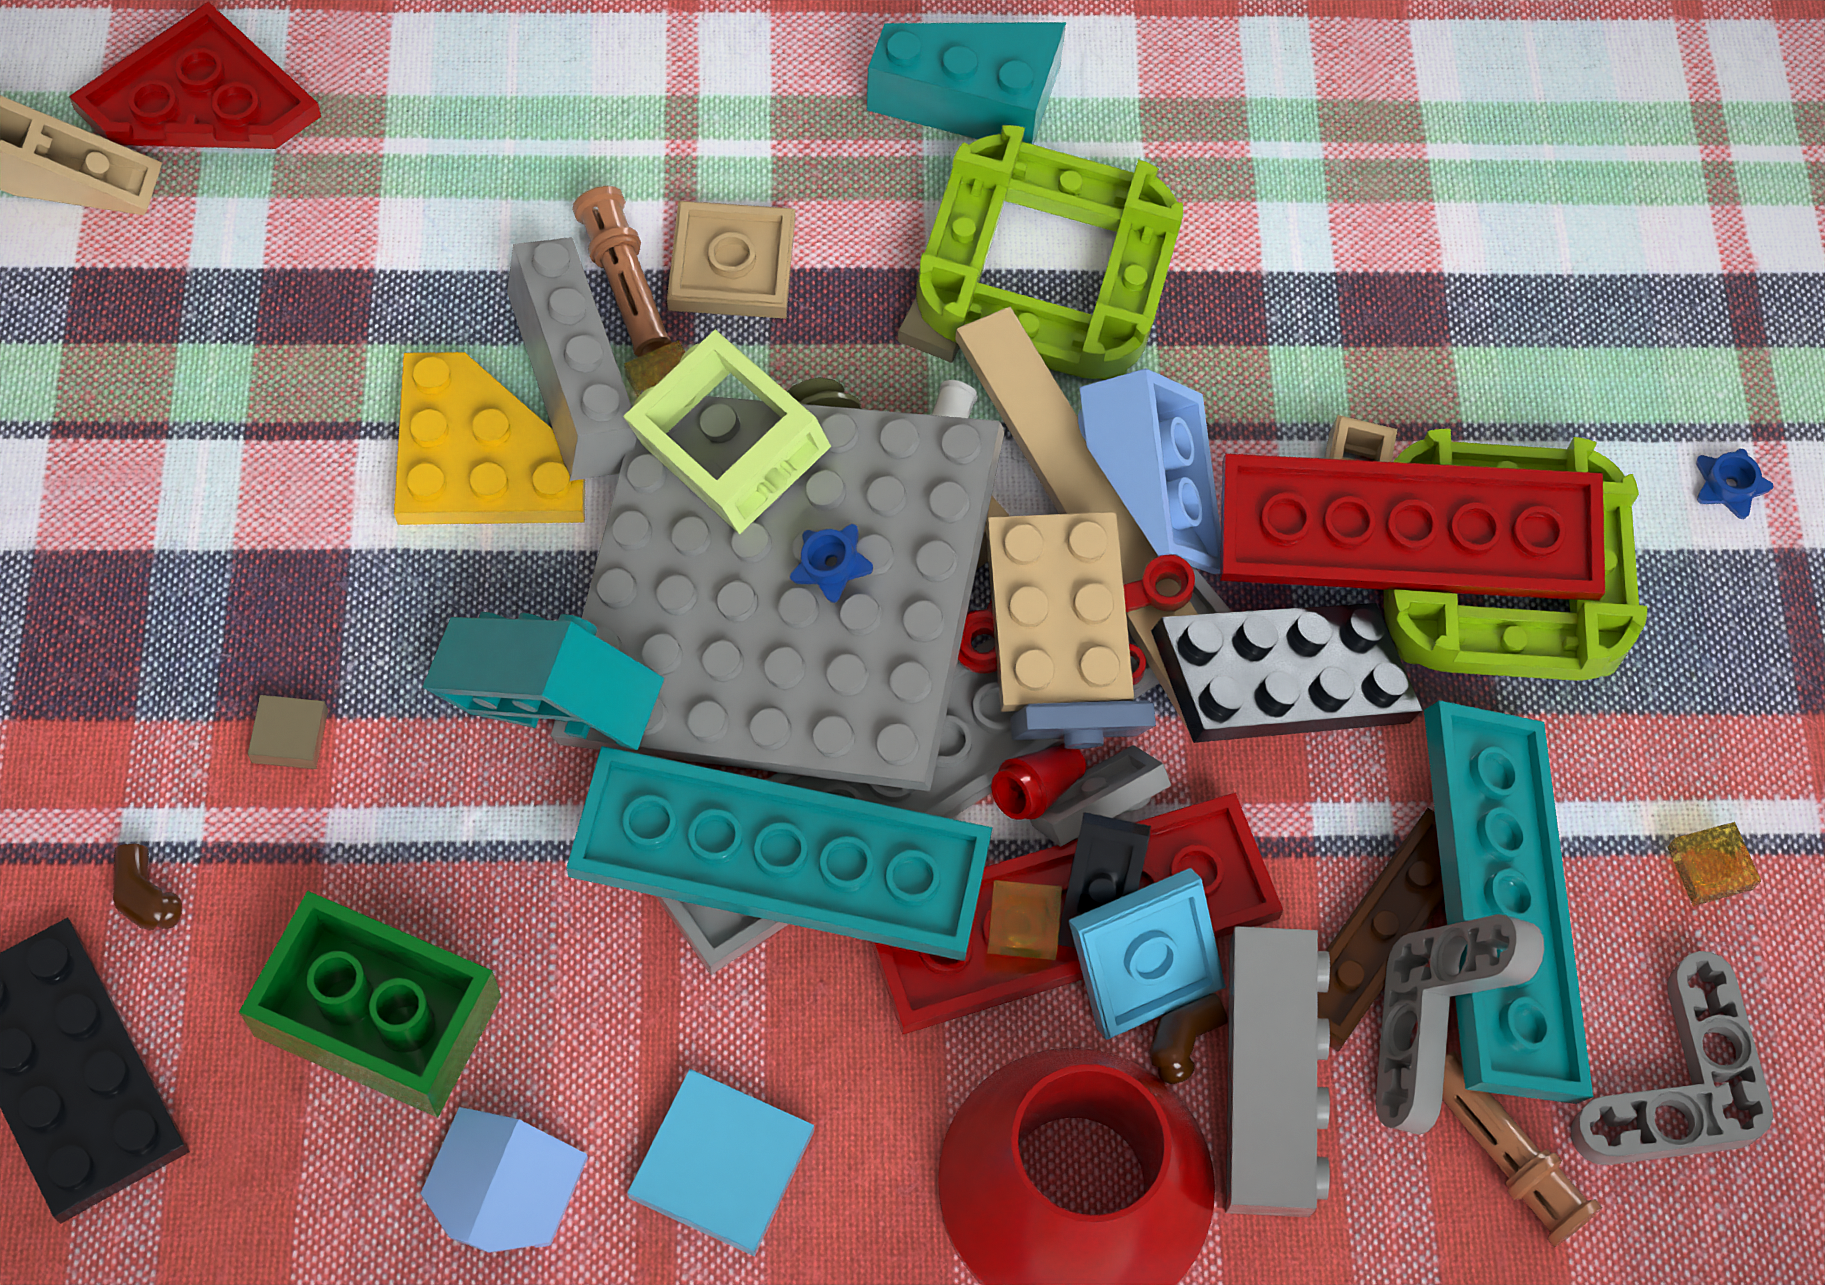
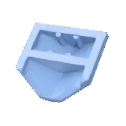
(501, 1182)

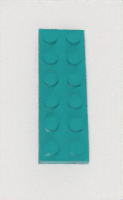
(780, 853)
(1506, 859)

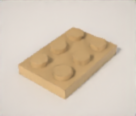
(1058, 609)

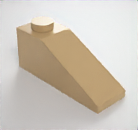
(70, 165)

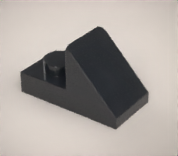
(1103, 868)

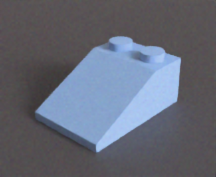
(1158, 459)

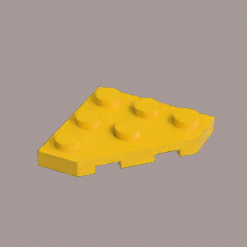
(475, 451)

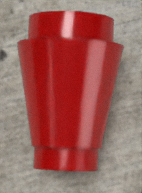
(1035, 781)

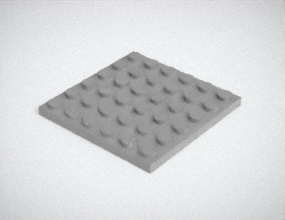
(769, 665)

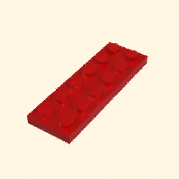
(1412, 527)
(1203, 836)

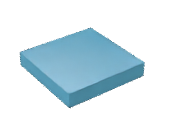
(1148, 953)
(721, 1162)

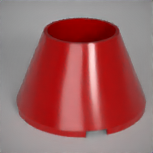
(1019, 1236)

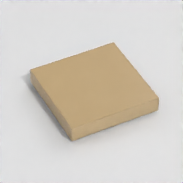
(731, 259)

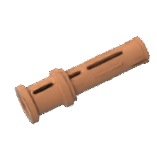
(616, 250)
(1531, 1173)

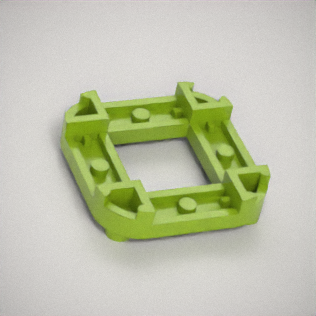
(1067, 186)
(1521, 642)

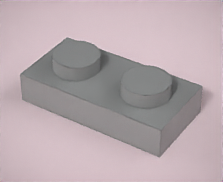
(1107, 790)

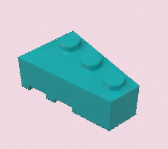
(966, 75)
(545, 672)

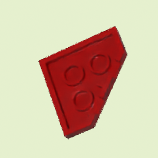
(197, 89)

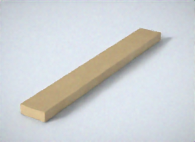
(1058, 455)

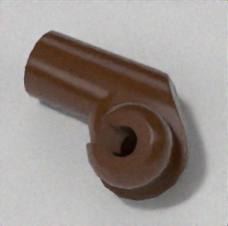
(136, 896)
(1177, 1034)

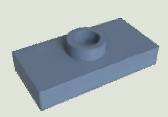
(1083, 723)

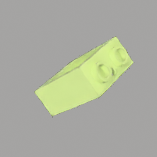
(765, 468)

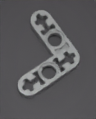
(1413, 1075)
(1699, 1102)

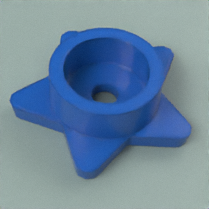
(1739, 468)
(819, 548)

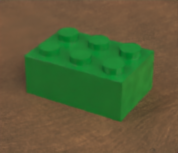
(371, 1003)

